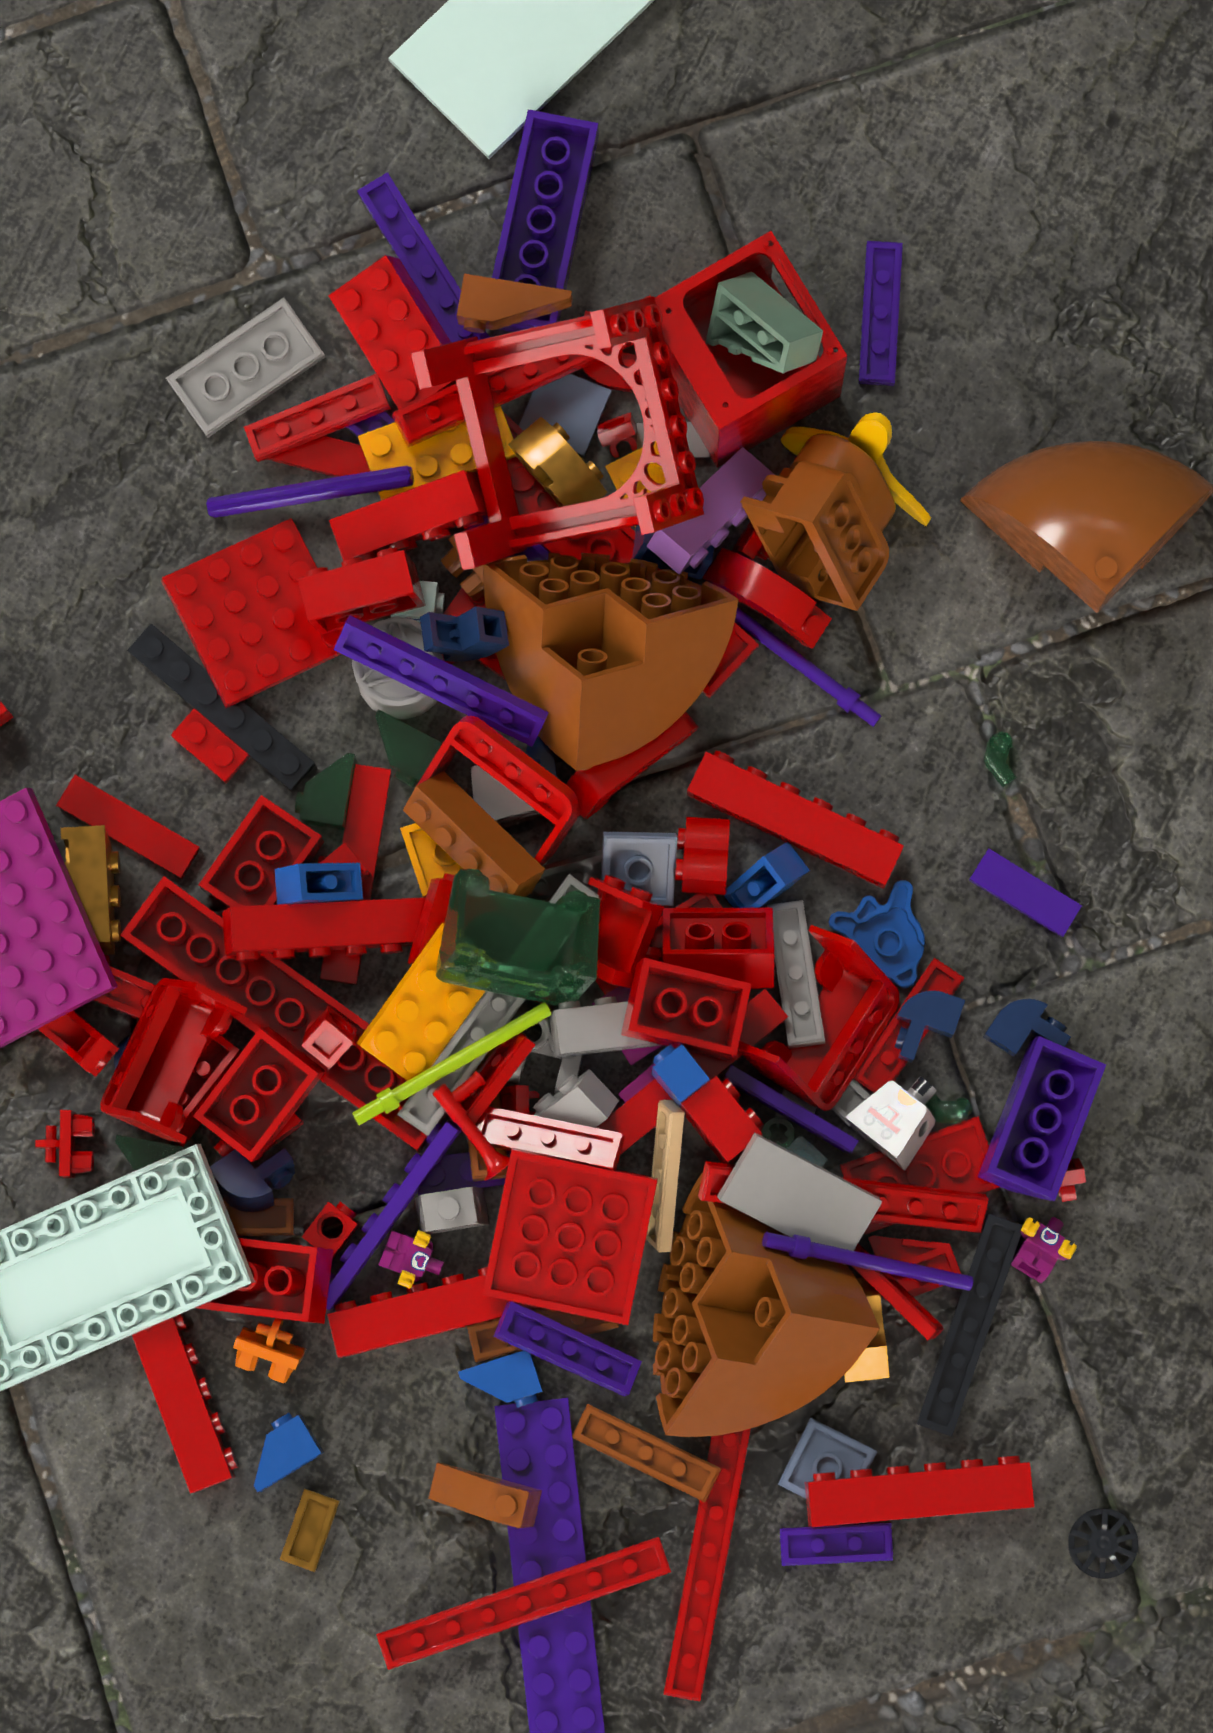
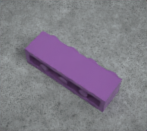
(687, 541)

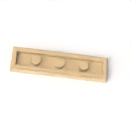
(665, 1168)

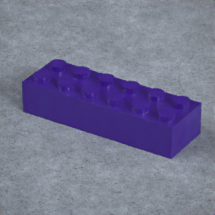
(546, 204)

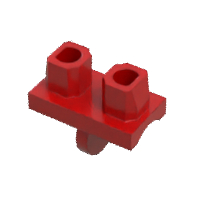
(70, 1161)

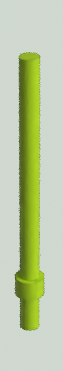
(389, 1099)

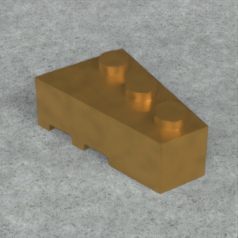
(92, 870)

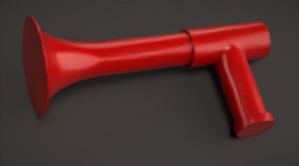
(451, 1103)

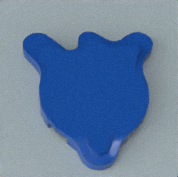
(886, 933)

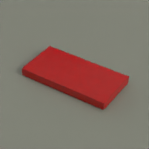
(945, 1161)

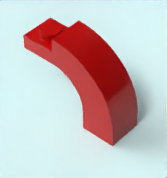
(769, 595)
(80, 1041)

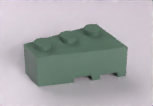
(762, 324)

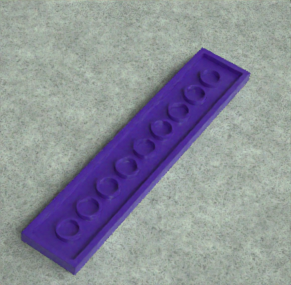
(558, 1647)

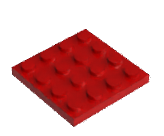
(250, 613)
(570, 1236)

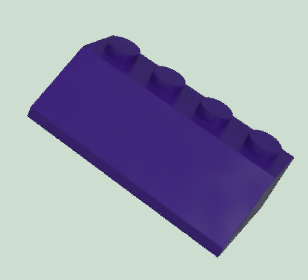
(1042, 1120)

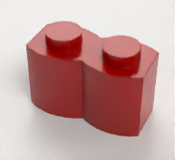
(705, 855)

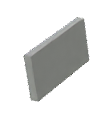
(245, 367)
(798, 1196)

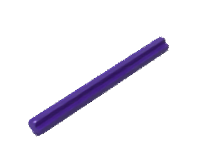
(310, 491)

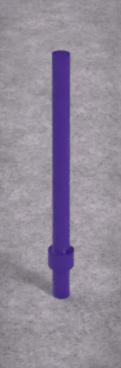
(846, 698)
(802, 1247)

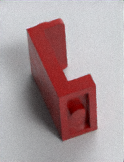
(625, 929)

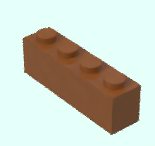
(472, 836)

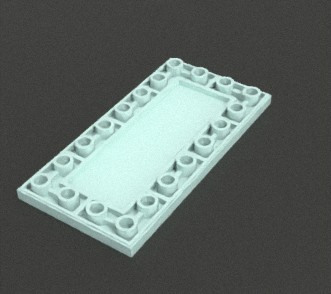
(501, 57)
(114, 1264)

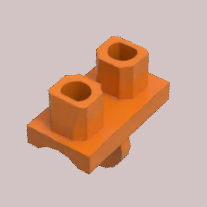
(269, 1344)

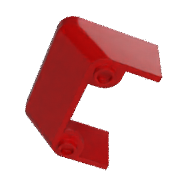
(515, 772)
(854, 1011)
(164, 1054)

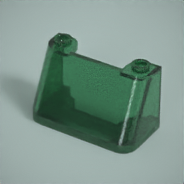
(518, 942)

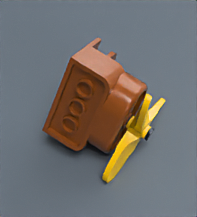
(832, 511)

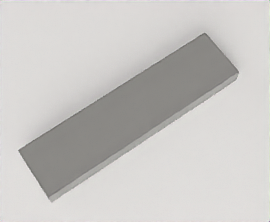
(796, 975)

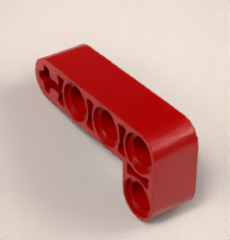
(600, 782)

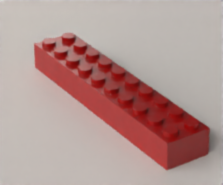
(191, 946)

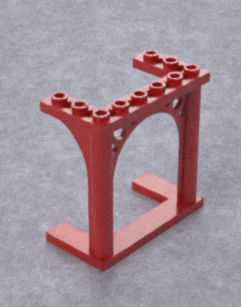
(613, 326)

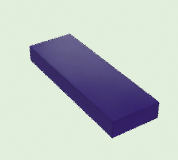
(1025, 893)
(836, 1544)

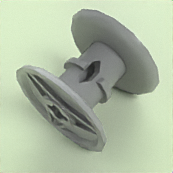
(386, 693)

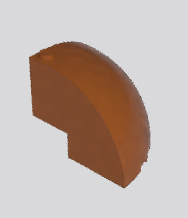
(1089, 510)
(606, 647)
(749, 1325)

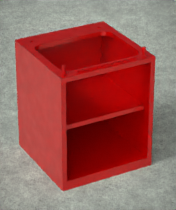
(728, 394)

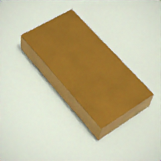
(309, 1530)

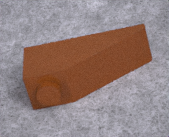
(501, 303)
(485, 1496)

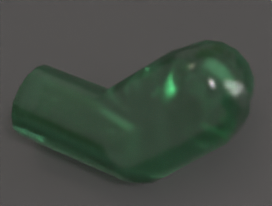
(996, 757)
(949, 1111)

